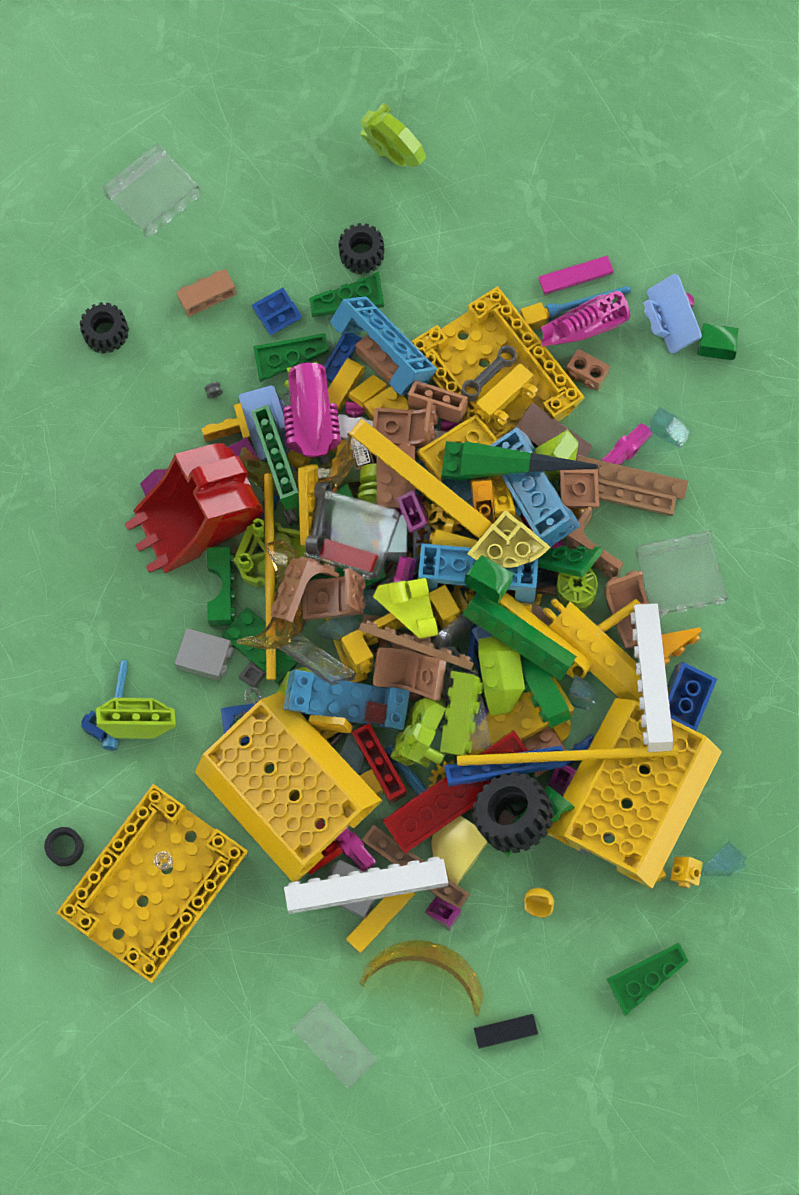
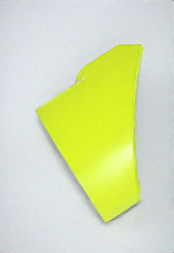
(410, 605)

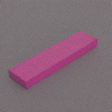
(575, 275)

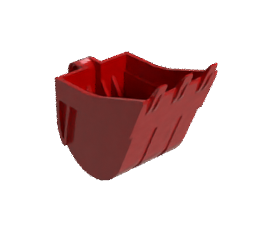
(195, 506)

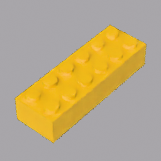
(522, 719)

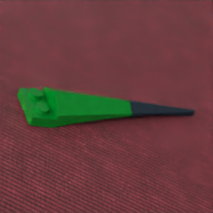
(477, 460)

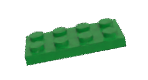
(248, 625)

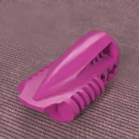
(587, 320)
(310, 418)

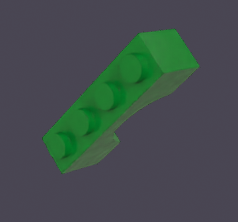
(220, 608)

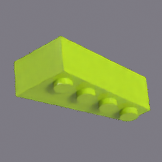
(461, 714)

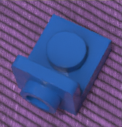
(88, 727)

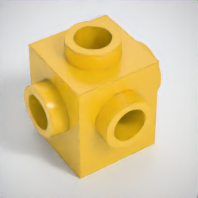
(686, 871)

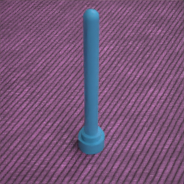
(555, 309)
(109, 742)

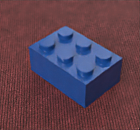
(689, 694)

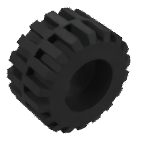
(361, 235)
(97, 316)

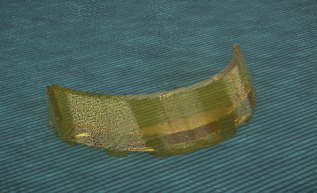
(332, 471)
(278, 631)
(434, 954)

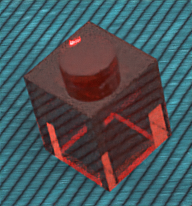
(374, 713)

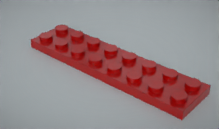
(441, 803)

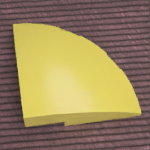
(509, 543)
(459, 846)

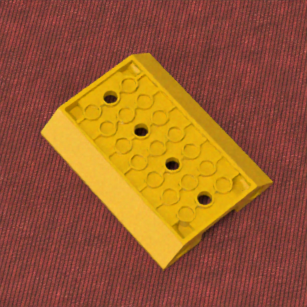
(489, 326)
(302, 764)
(659, 799)
(126, 871)

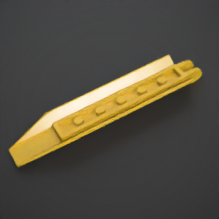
(607, 659)

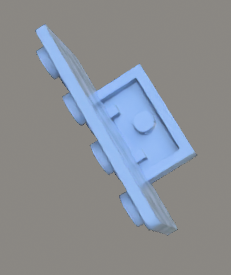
(671, 314)
(256, 399)

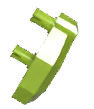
(391, 138)
(252, 563)
(418, 732)

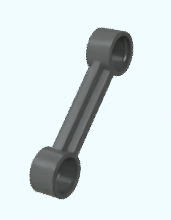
(489, 372)
(315, 541)

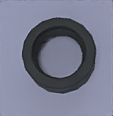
(48, 846)

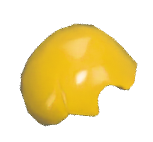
(539, 902)

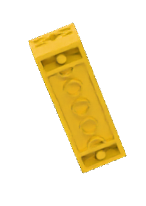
(355, 643)

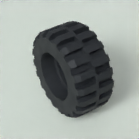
(498, 796)

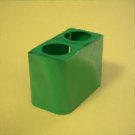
(718, 342)
(489, 579)

